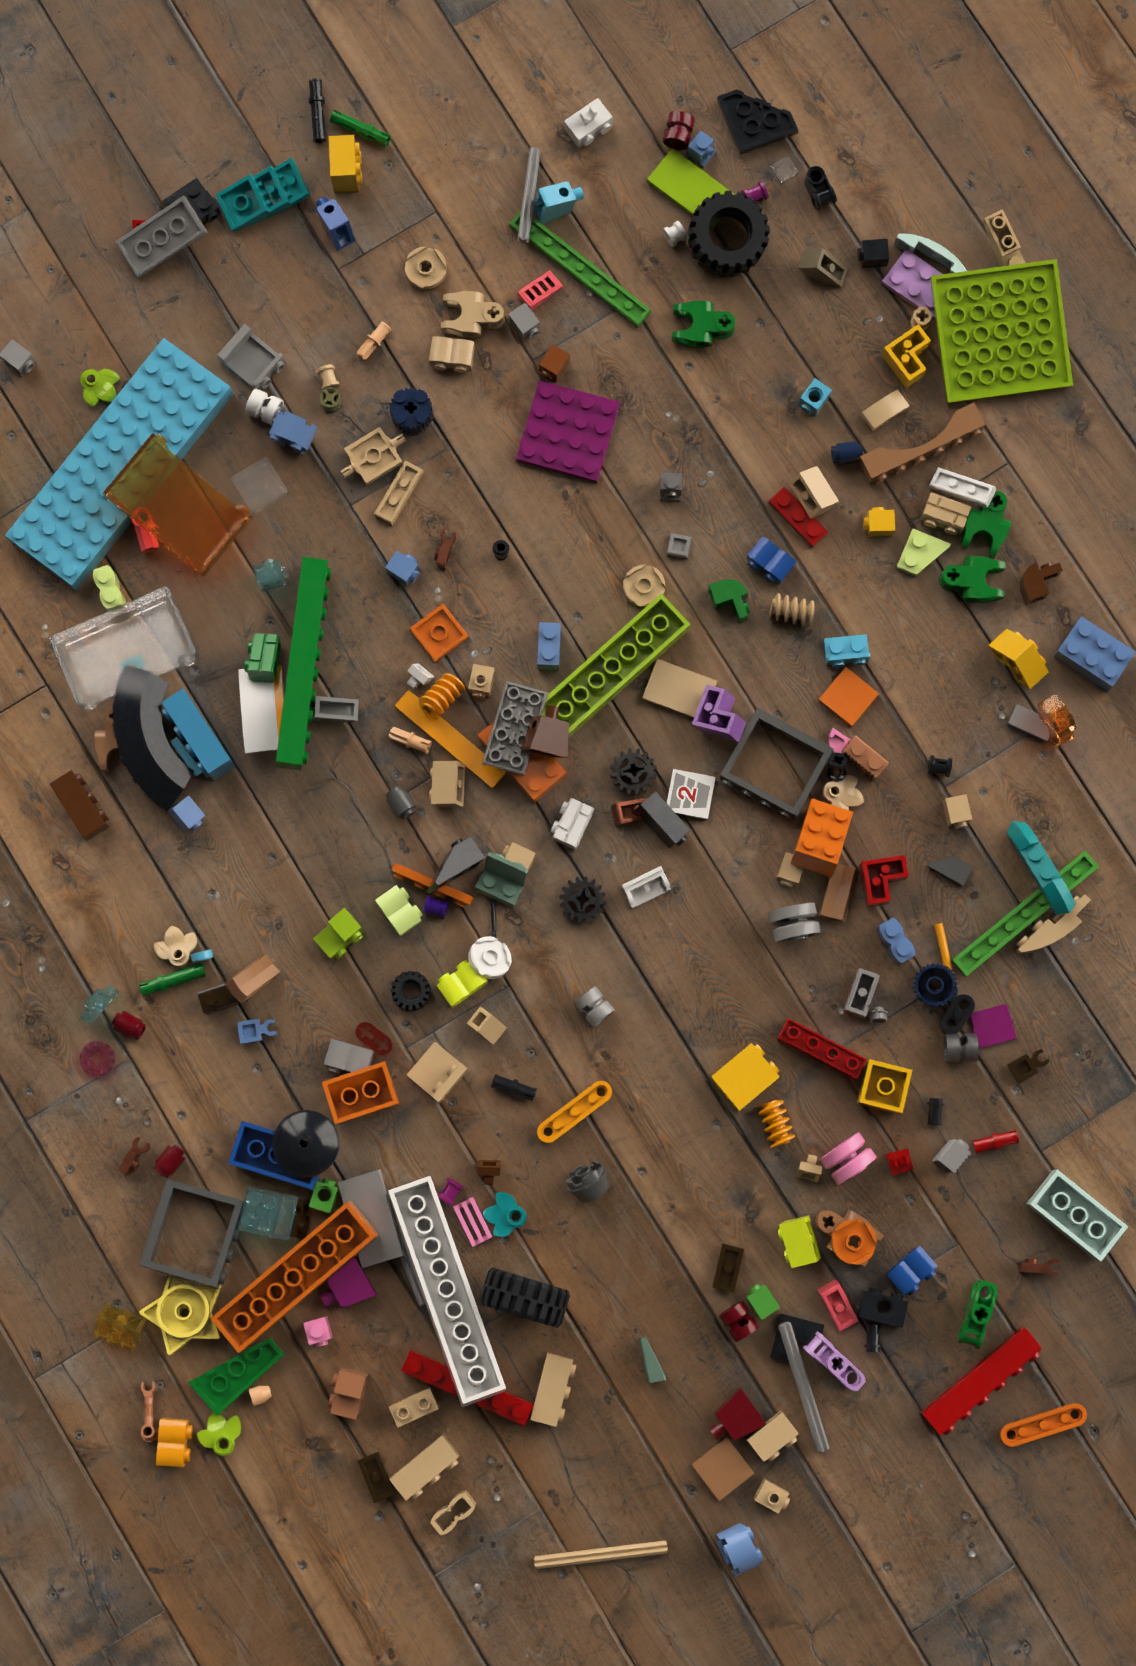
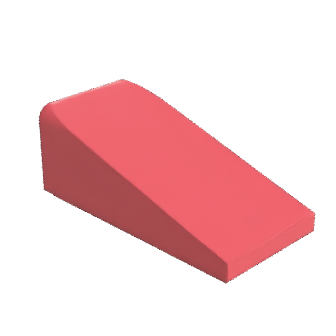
(837, 1305)

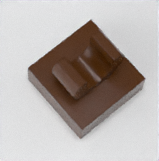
(489, 1169)

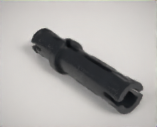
(317, 103)

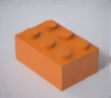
(821, 838)

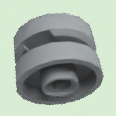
(794, 923)

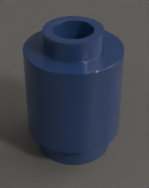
(846, 452)

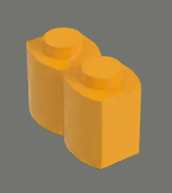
(172, 1442)

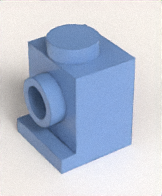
(701, 149)

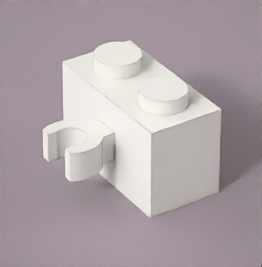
(588, 123)

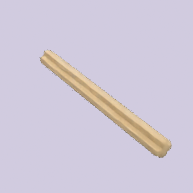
(600, 1554)

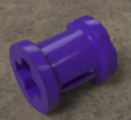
(435, 907)

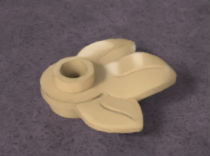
(846, 795)
(174, 943)

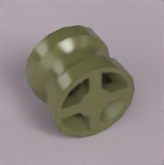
(328, 395)

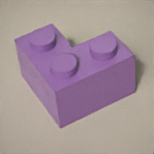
(714, 715)

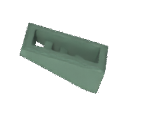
(653, 1369)

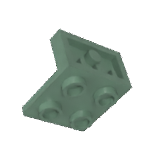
(502, 879)

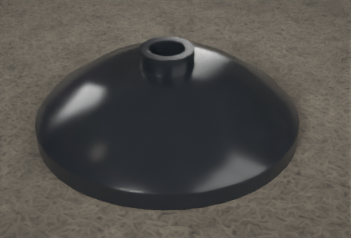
(321, 1148)

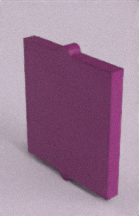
(993, 1026)

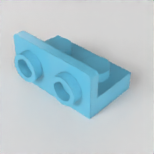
(846, 650)

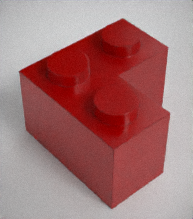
(877, 874)

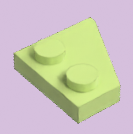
(920, 552)

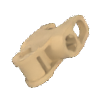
(474, 316)

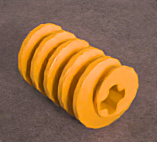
(441, 695)
(776, 1123)

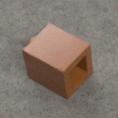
(554, 363)

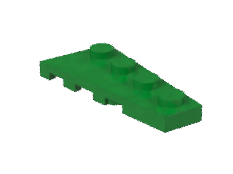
(232, 1378)

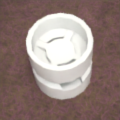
(263, 406)

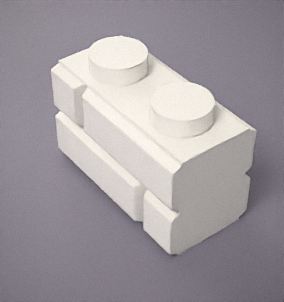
(572, 823)

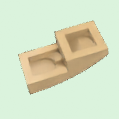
(885, 409)

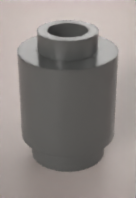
(400, 802)

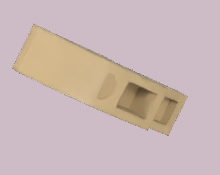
(1003, 240)
(1048, 932)

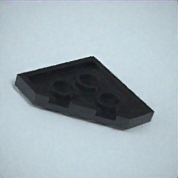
(754, 121)

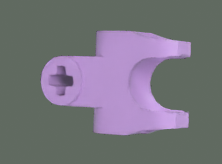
(826, 1354)

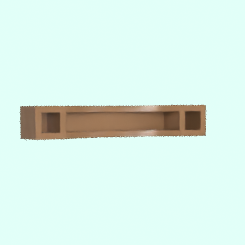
(883, 462)

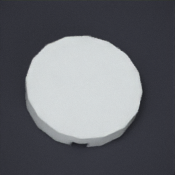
(489, 958)

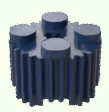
(411, 400)
(946, 992)

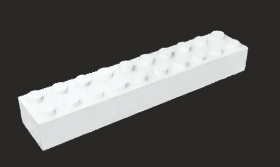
(446, 1291)

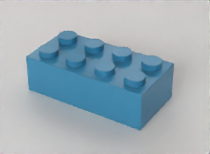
(201, 740)

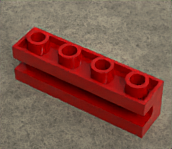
(821, 1049)

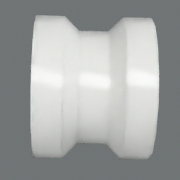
(674, 234)

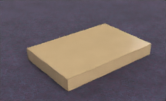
(676, 688)

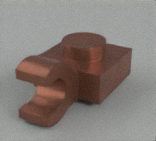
(442, 555)
(131, 1161)
(1032, 1266)

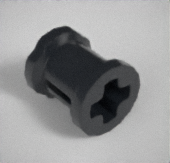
(939, 766)
(836, 767)

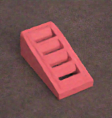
(523, 293)

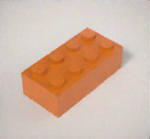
(541, 772)

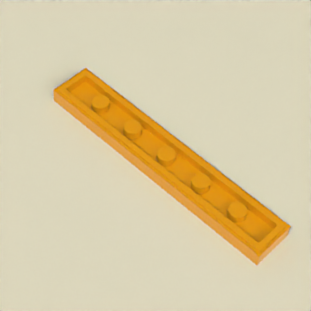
(450, 740)

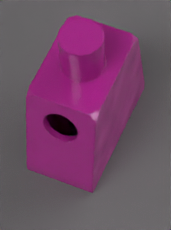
(348, 1285)

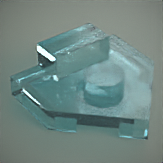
(98, 1002)

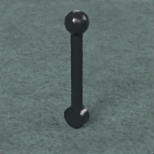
(493, 917)

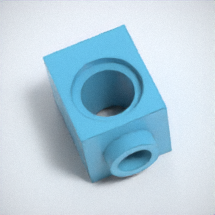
(817, 389)

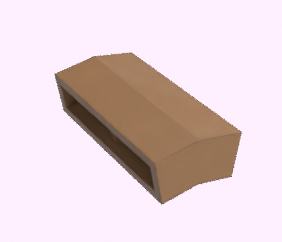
(839, 893)
(252, 978)

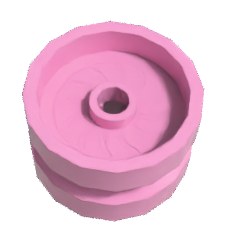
(848, 1159)

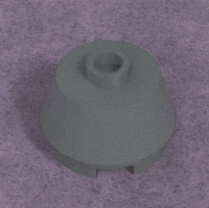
(588, 1182)

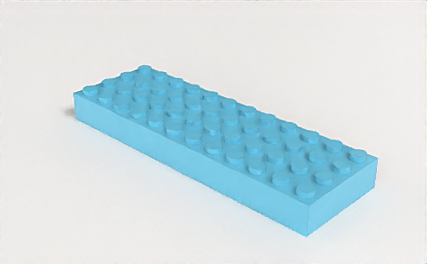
(70, 519)

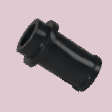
(501, 545)
(935, 1111)
(873, 1338)

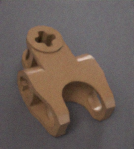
(105, 742)
(836, 1220)

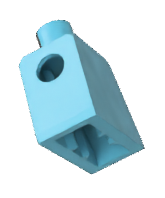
(556, 201)

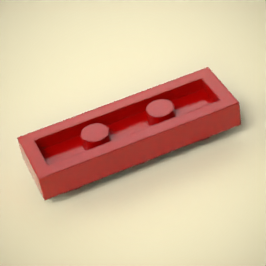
(795, 515)

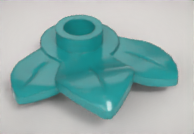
(501, 1214)

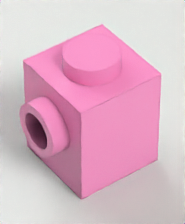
(318, 1331)

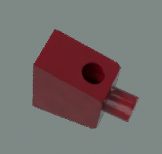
(737, 1417)

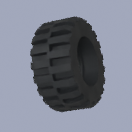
(740, 209)
(524, 1297)

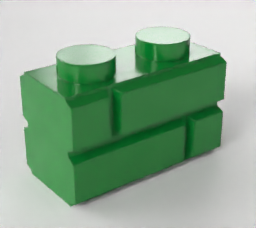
(263, 657)

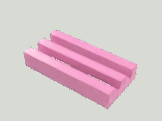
(480, 1239)

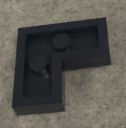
(803, 1331)

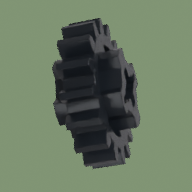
(642, 771)
(572, 899)

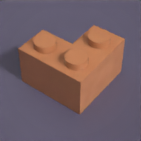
(349, 1393)

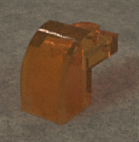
(1057, 719)

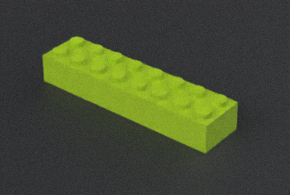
(617, 663)

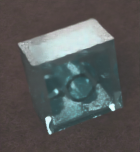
(268, 1213)

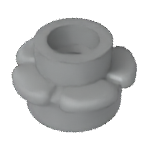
(878, 1015)

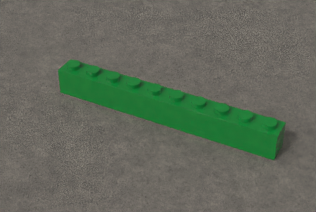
(301, 664)

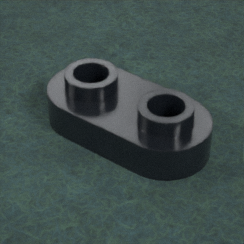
(956, 1014)

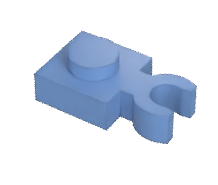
(252, 1030)

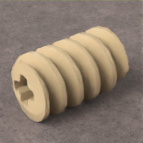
(792, 609)

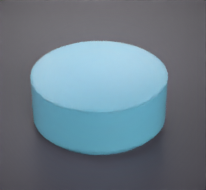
(200, 956)

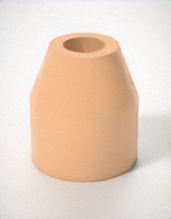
(259, 1394)

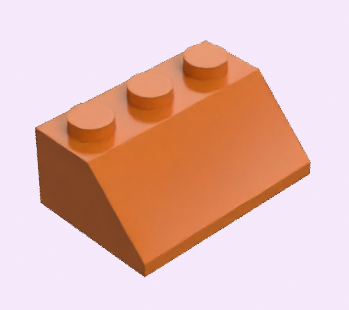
(360, 1093)

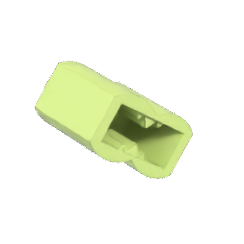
(109, 587)
(399, 910)

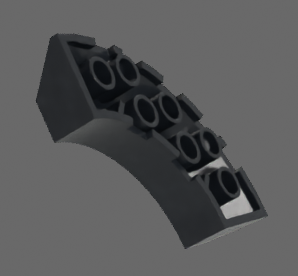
(142, 737)

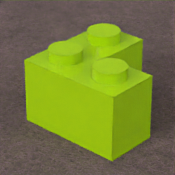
(339, 934)

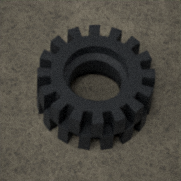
(420, 1000)

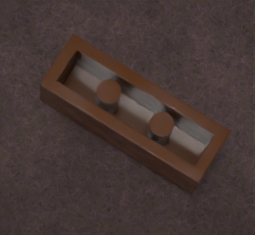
(80, 804)

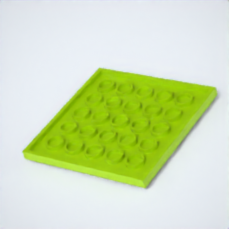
(1001, 331)

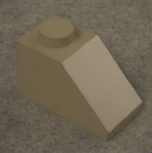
(822, 267)

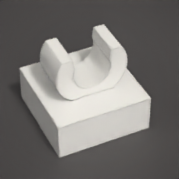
(419, 675)

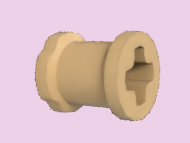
(926, 317)
(328, 377)

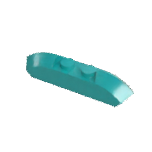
(1040, 867)

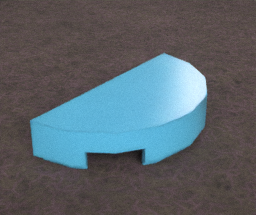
(181, 750)

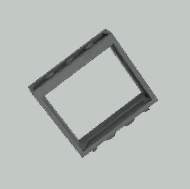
(793, 734)
(159, 1222)

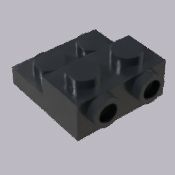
(200, 200)

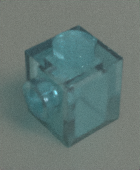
(270, 574)

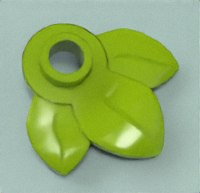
(101, 388)
(220, 1429)

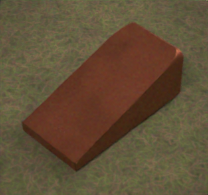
(625, 813)

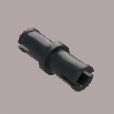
(513, 1087)

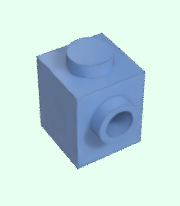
(403, 568)
(187, 814)

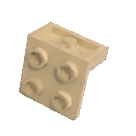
(437, 1072)

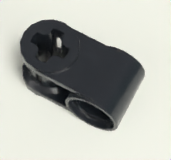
(821, 191)

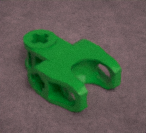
(705, 324)
(988, 523)
(972, 580)
(972, 1323)

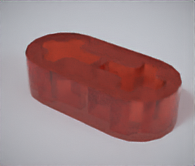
(377, 1035)

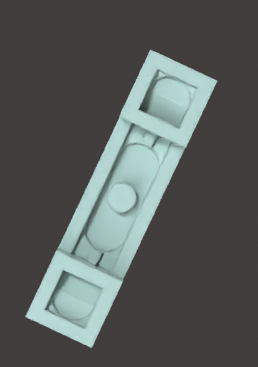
(931, 249)

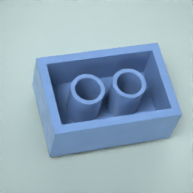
(1094, 654)

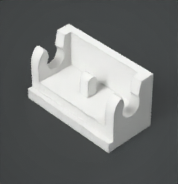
(646, 887)

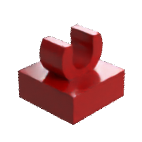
(899, 1161)

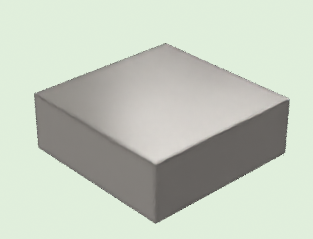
(679, 546)

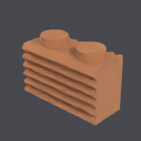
(865, 758)

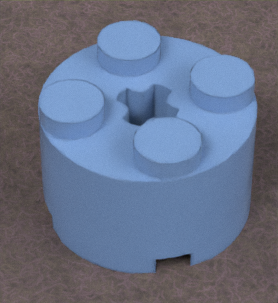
(292, 431)
(738, 1549)

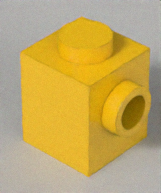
(879, 522)

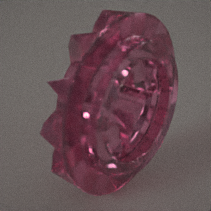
(91, 1050)

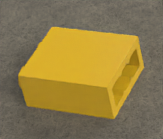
(745, 1076)

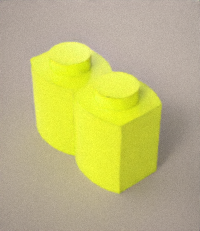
(460, 984)

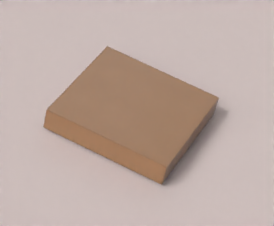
(722, 1468)

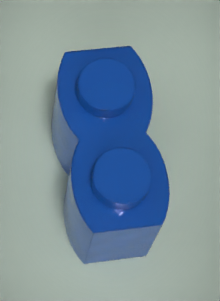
(771, 561)
(911, 1270)

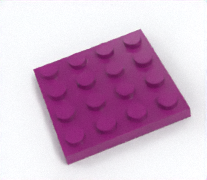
(568, 431)

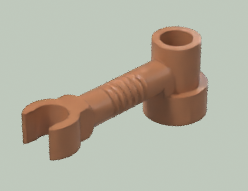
(148, 1419)

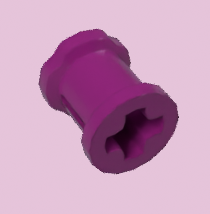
(757, 193)
(450, 1191)

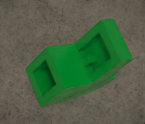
(730, 592)

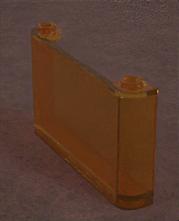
(177, 505)

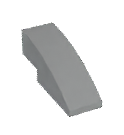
(334, 709)

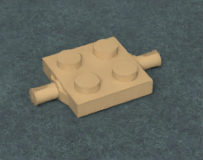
(373, 455)

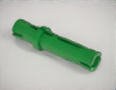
(369, 132)
(179, 977)

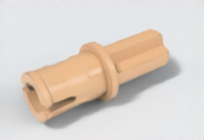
(373, 341)
(410, 740)

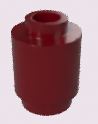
(128, 1025)
(169, 1160)

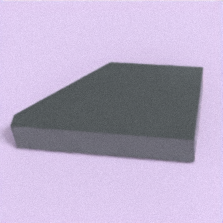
(953, 869)

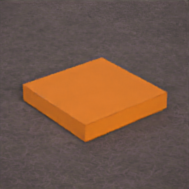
(439, 633)
(848, 697)

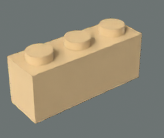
(553, 1389)
(425, 1468)

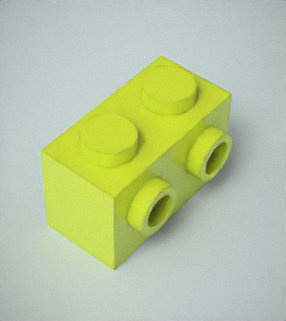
(799, 1241)

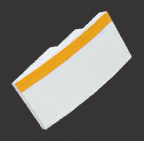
(261, 711)

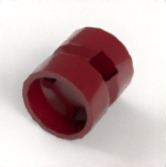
(679, 128)
(736, 1313)

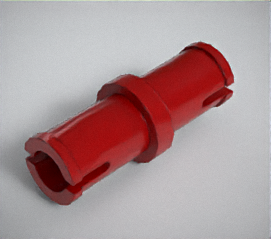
(995, 1141)

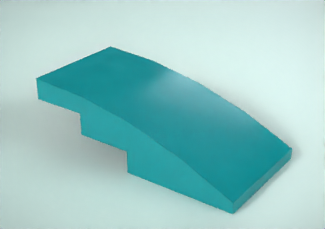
(262, 195)

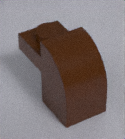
(1033, 581)

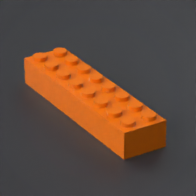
(294, 1276)

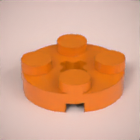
(841, 1237)

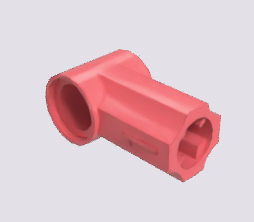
(146, 540)

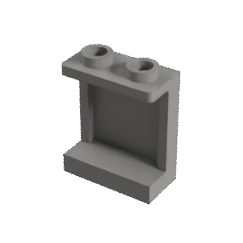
(251, 359)

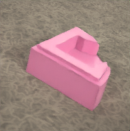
(837, 741)

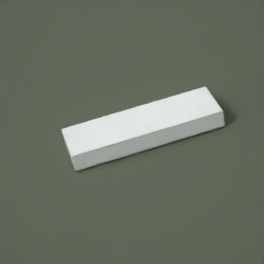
(962, 487)

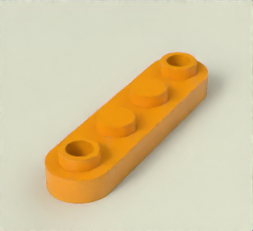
(574, 1111)

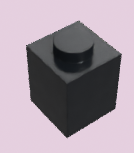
(873, 253)

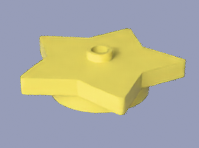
(167, 1309)

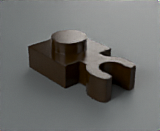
(1025, 1067)
(300, 1222)

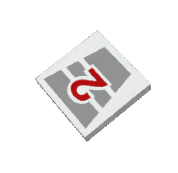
(690, 794)

